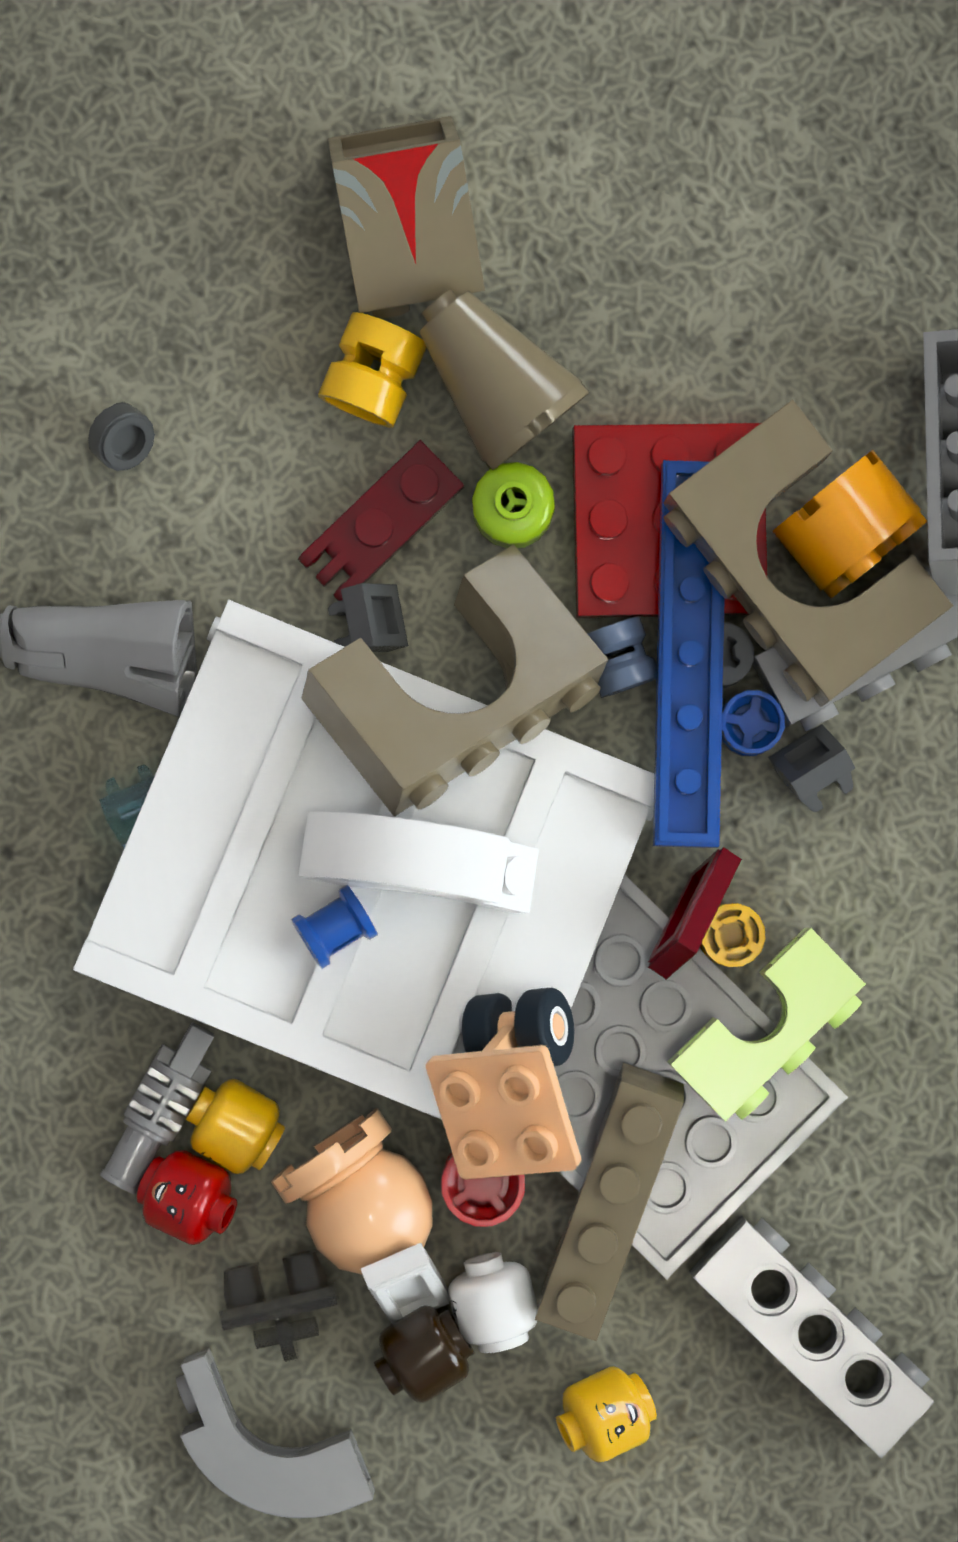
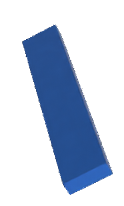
(687, 688)

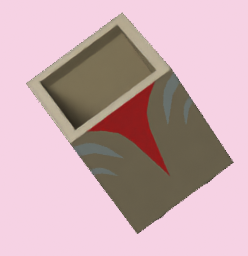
(406, 215)

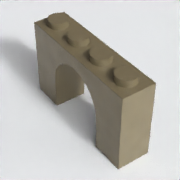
(721, 516)
(415, 751)

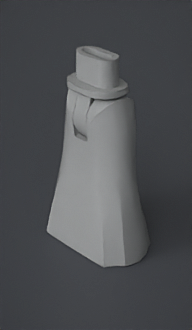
(120, 649)

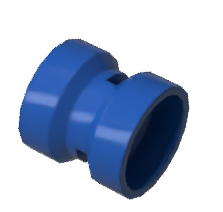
(755, 715)

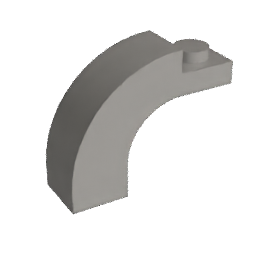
(260, 1475)

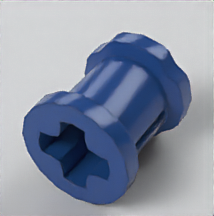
(334, 926)

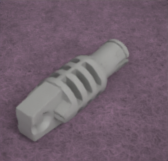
(159, 1107)

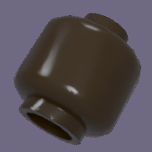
(423, 1354)

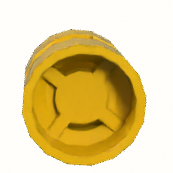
(365, 391)

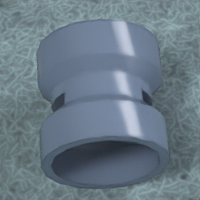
(628, 669)

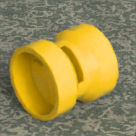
(727, 933)

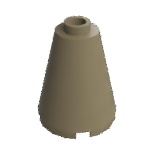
(496, 376)

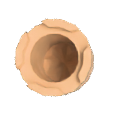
(359, 1196)

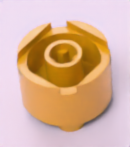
(850, 525)

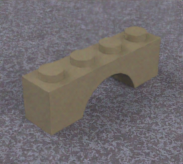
(610, 1201)

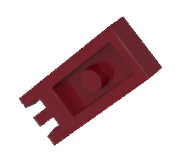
(384, 518)

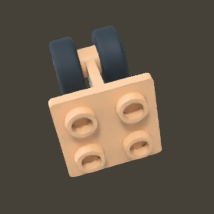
(503, 1093)

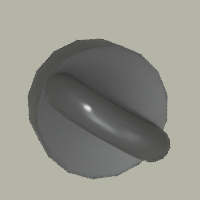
(121, 436)

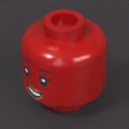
(186, 1197)

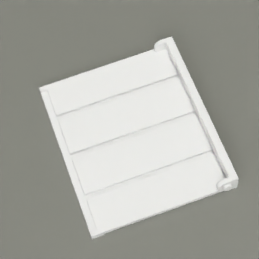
(216, 859)

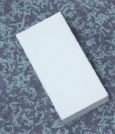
(406, 1282)

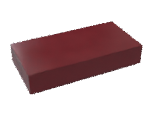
(693, 913)

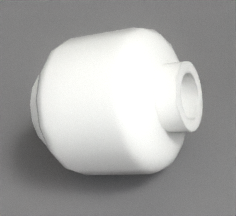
(493, 1303)

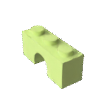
(812, 990)

